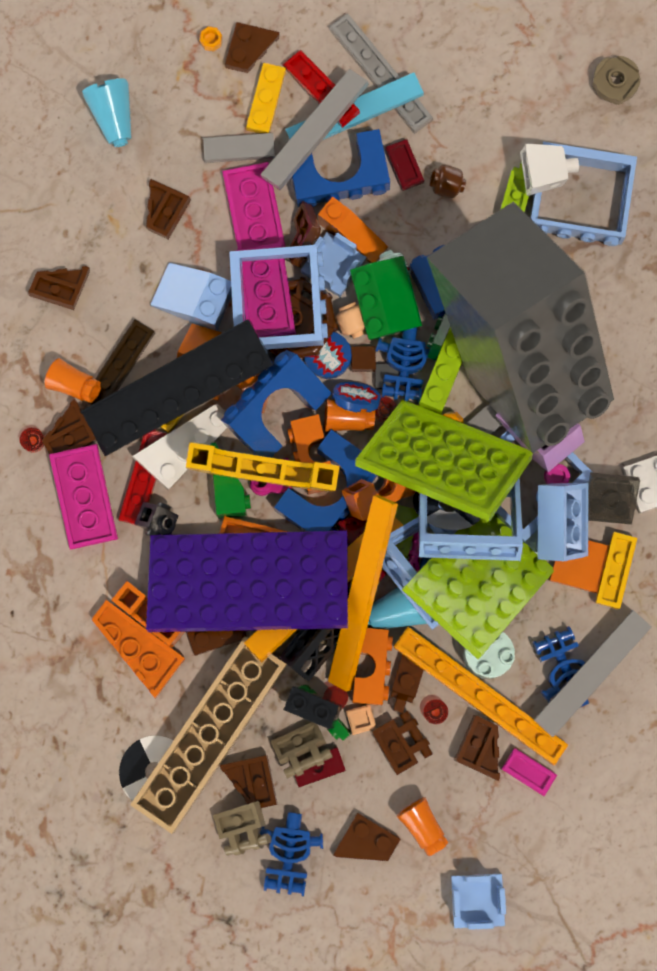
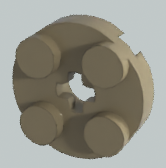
(617, 92)

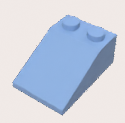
(193, 295)

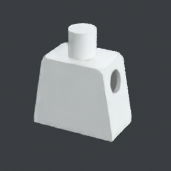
(545, 167)

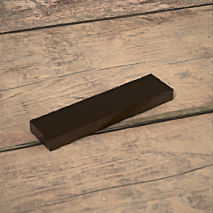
(123, 359)

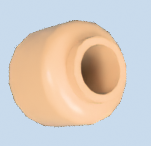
(351, 320)

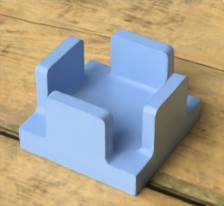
(338, 259)
(478, 901)

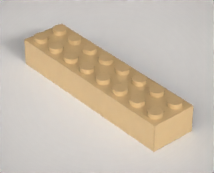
(207, 737)

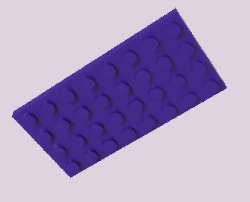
(248, 581)

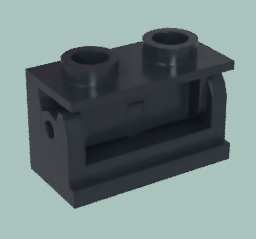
(313, 707)

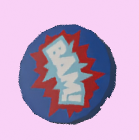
(333, 358)
(356, 396)

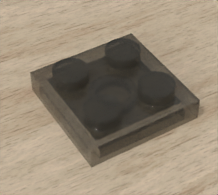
(612, 498)

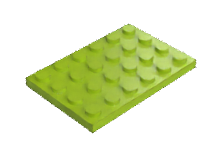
(444, 459)
(478, 596)

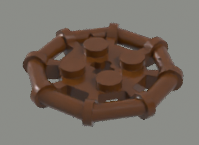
(304, 308)

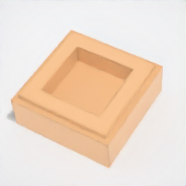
(361, 719)

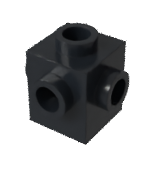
(156, 519)

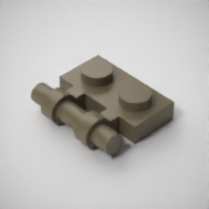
(298, 743)
(240, 820)

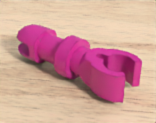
(414, 553)

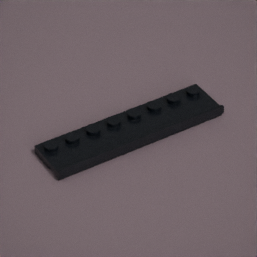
(177, 387)

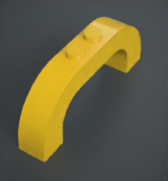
(262, 469)

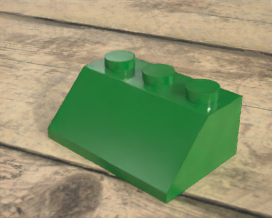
(386, 297)

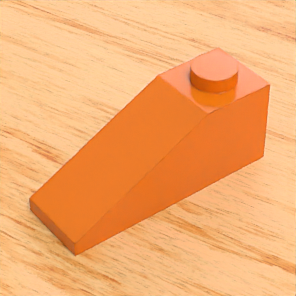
(340, 219)

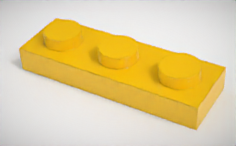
(266, 98)
(616, 570)

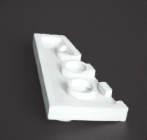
(168, 455)

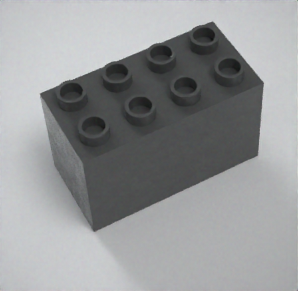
(524, 326)

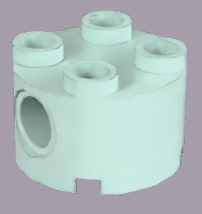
(494, 661)

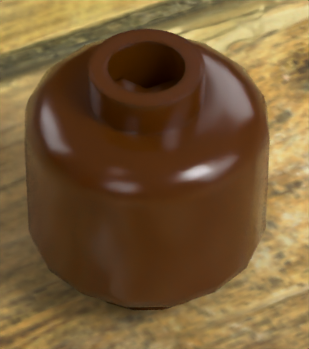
(447, 181)

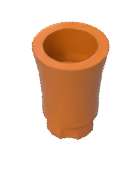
(71, 381)
(341, 419)
(423, 826)

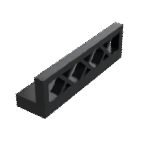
(306, 647)

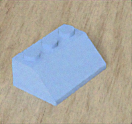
(562, 521)

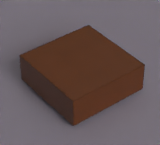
(364, 359)

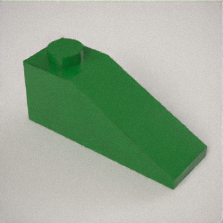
(230, 496)

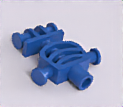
(408, 348)
(561, 658)
(292, 829)

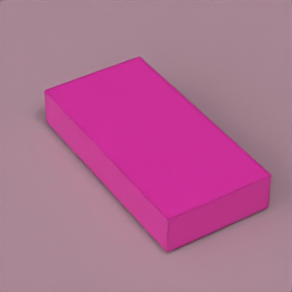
(529, 772)

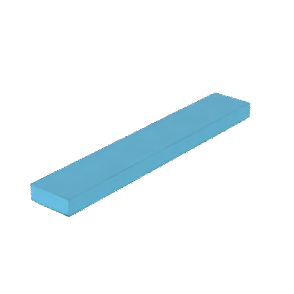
(377, 102)

